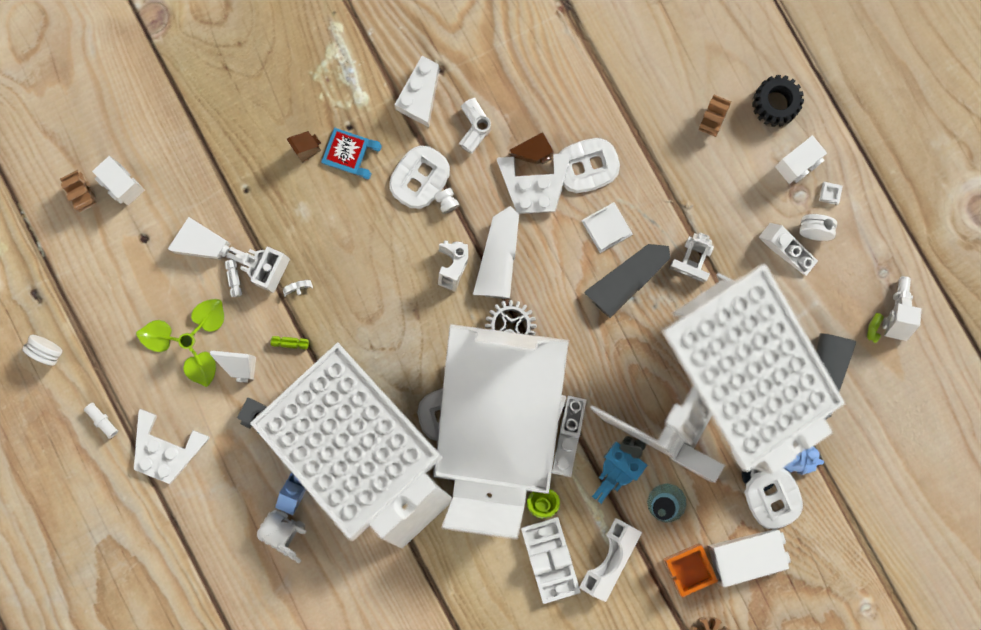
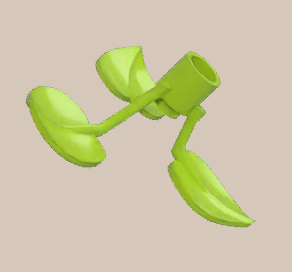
(201, 367)

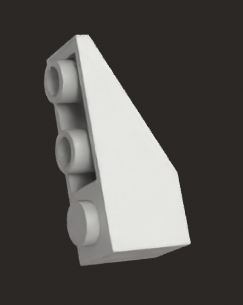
(788, 248)

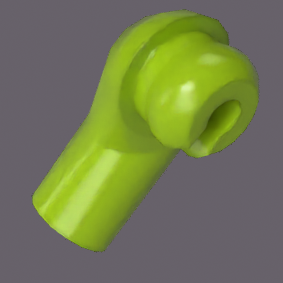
(873, 327)

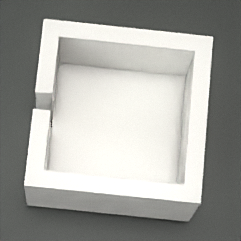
(804, 157)
(117, 181)

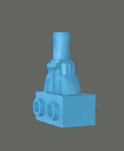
(620, 469)

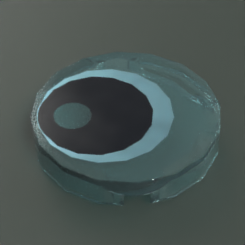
(666, 502)

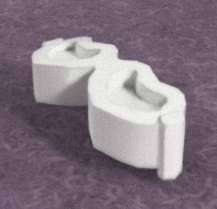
(297, 286)

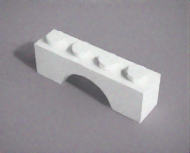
(602, 579)

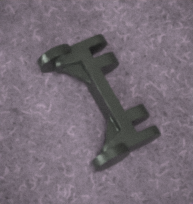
(632, 446)

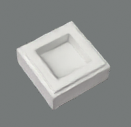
(830, 193)

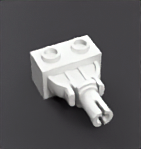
(264, 268)
(904, 317)

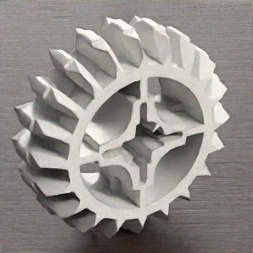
(524, 316)

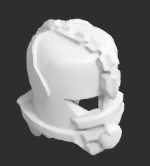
(279, 534)

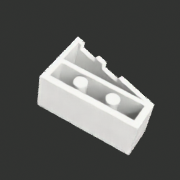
(419, 92)

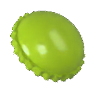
(543, 504)

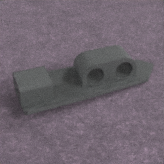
(628, 278)
(835, 356)

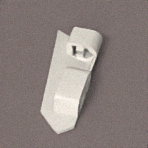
(498, 257)

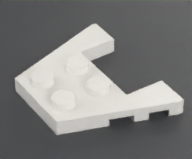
(535, 192)
(159, 457)

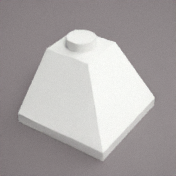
(236, 364)

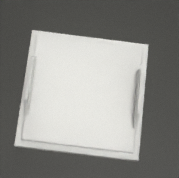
(607, 227)

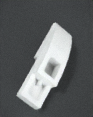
(569, 436)

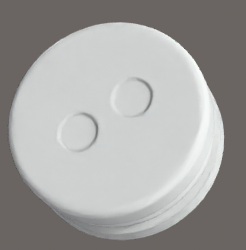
(818, 227)
(42, 350)

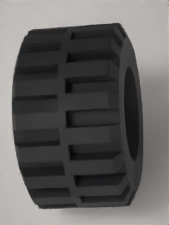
(788, 90)

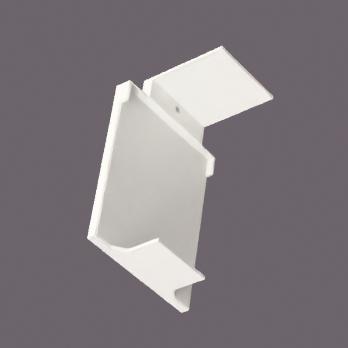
(755, 370)
(683, 424)
(498, 425)
(354, 451)

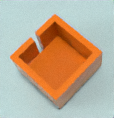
(690, 570)

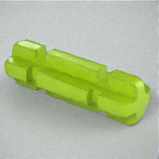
(288, 342)

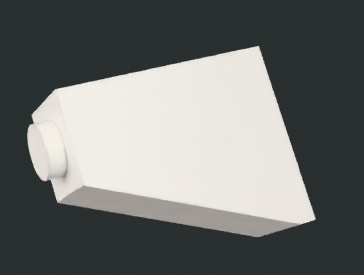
(199, 241)
(699, 463)

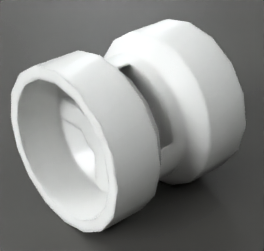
(447, 200)

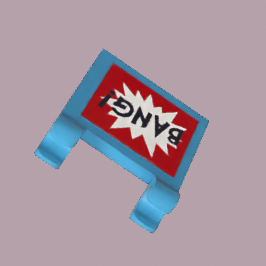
(347, 151)

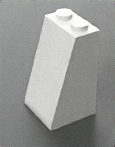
(749, 557)

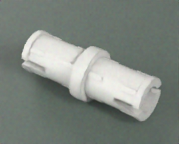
(101, 420)

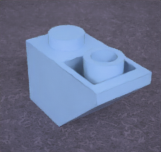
(290, 495)

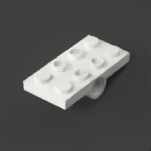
(550, 560)

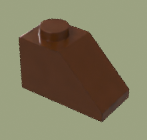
(304, 145)
(533, 150)

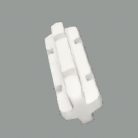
(233, 278)

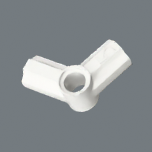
(475, 116)

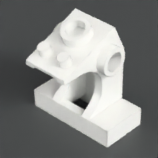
(701, 244)
(451, 276)

